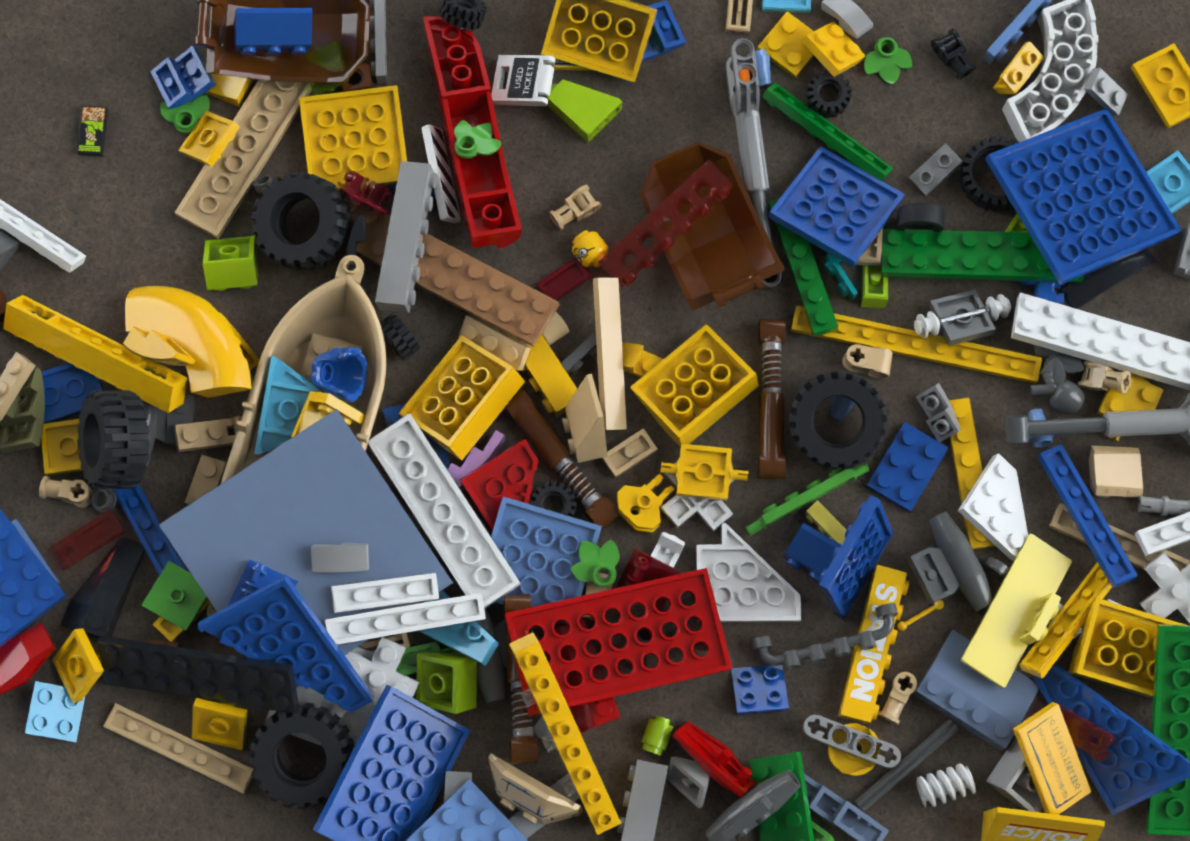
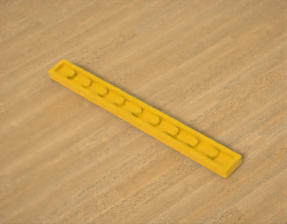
(932, 349)

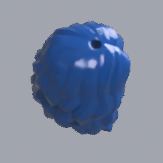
(340, 373)

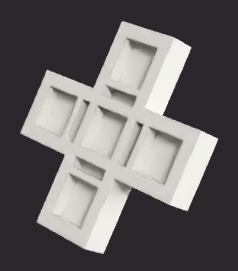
(681, 508)
(1172, 590)
(382, 672)

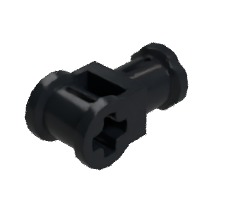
(952, 51)

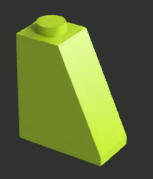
(583, 108)

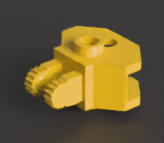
(645, 503)

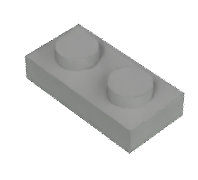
(1105, 91)

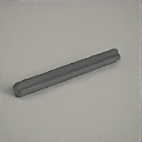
(906, 765)

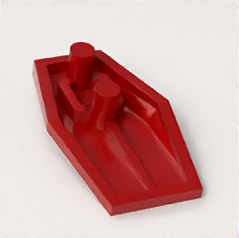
(23, 657)
(715, 759)

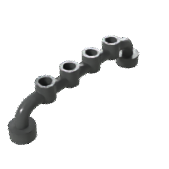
(840, 646)

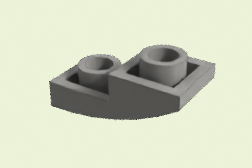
(850, 16)
(940, 412)
(340, 558)

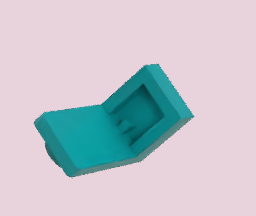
(833, 268)

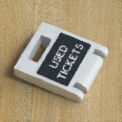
(526, 80)

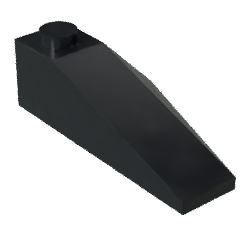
(103, 595)

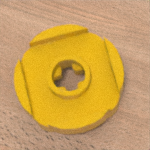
(846, 763)

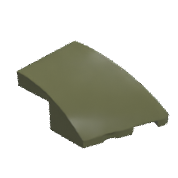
(25, 417)

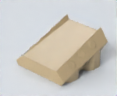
(1115, 471)

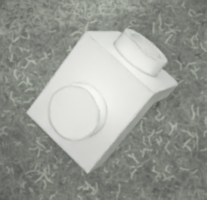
(668, 549)

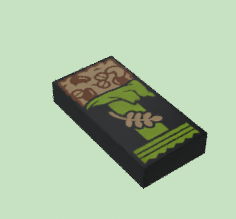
(92, 131)

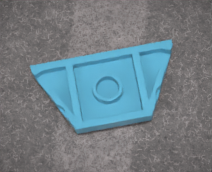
(282, 405)

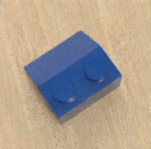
(810, 552)

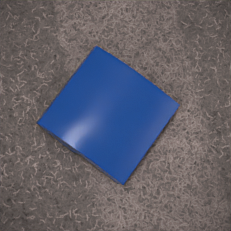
(665, 33)
(183, 78)

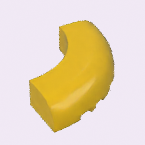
(198, 330)

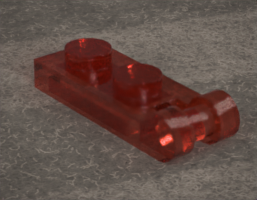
(87, 539)
(1083, 733)

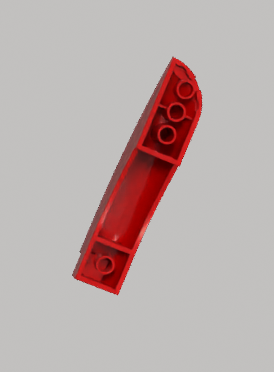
(466, 95)

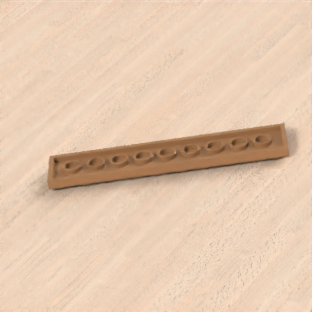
(465, 281)

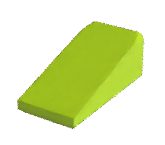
(874, 288)

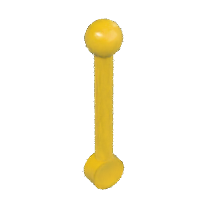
(902, 626)

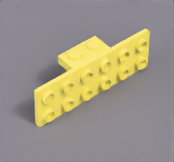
(1018, 611)

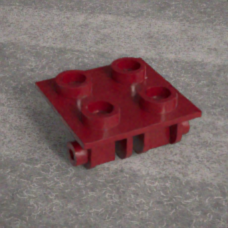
(360, 192)
(645, 568)

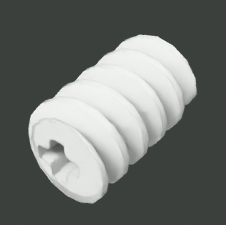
(945, 784)

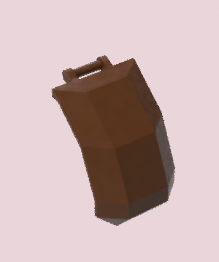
(331, 21)
(725, 249)

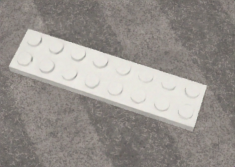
(1102, 340)
(443, 511)

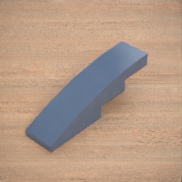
(842, 814)

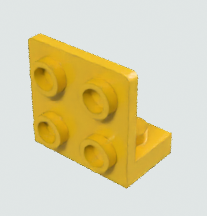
(320, 405)

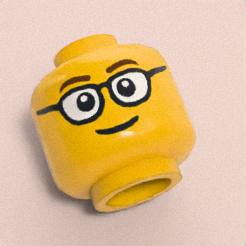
(589, 248)

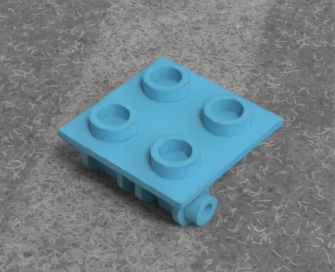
(53, 713)

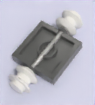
(962, 317)

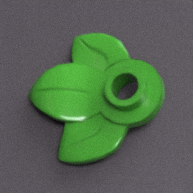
(887, 64)
(192, 110)
(476, 138)
(595, 559)

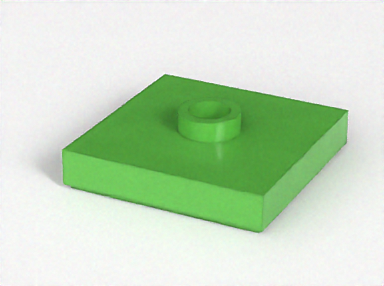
(176, 597)

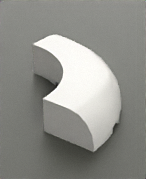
(1067, 63)

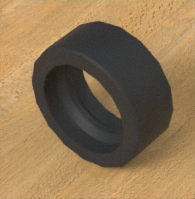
(921, 217)

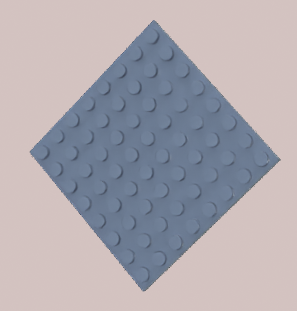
(298, 496)

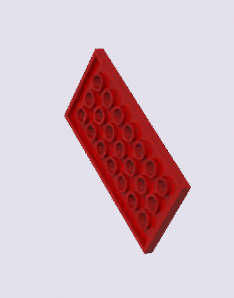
(621, 600)

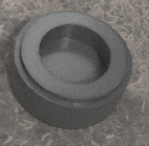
(996, 568)

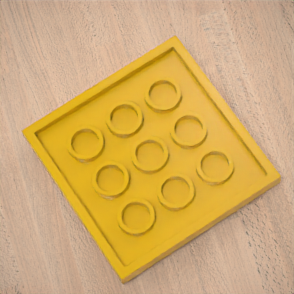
(354, 133)

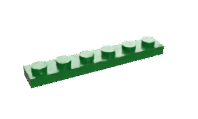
(823, 129)
(807, 280)

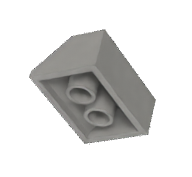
(1014, 780)

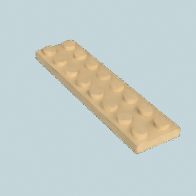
(262, 125)

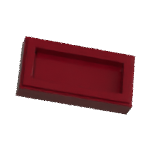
(564, 280)

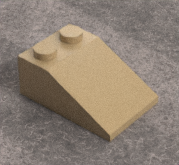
(585, 423)

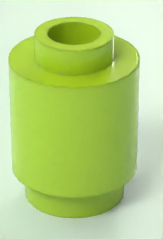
(657, 735)

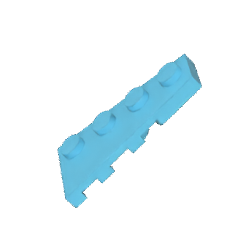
(464, 638)

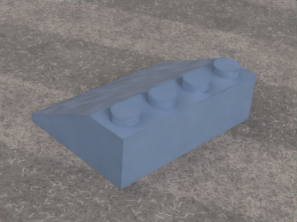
(972, 698)

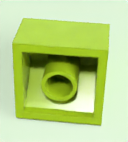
(230, 263)
(447, 681)

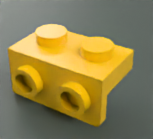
(1019, 70)

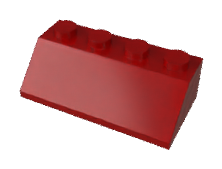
(593, 714)

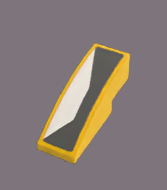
(157, 347)

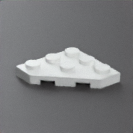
(997, 507)

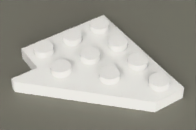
(745, 583)

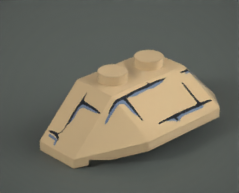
(529, 795)

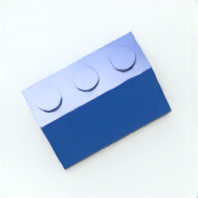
(272, 30)

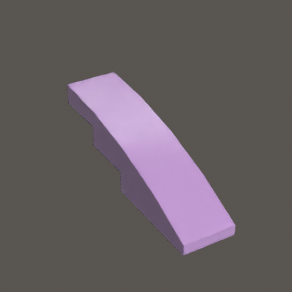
(477, 458)

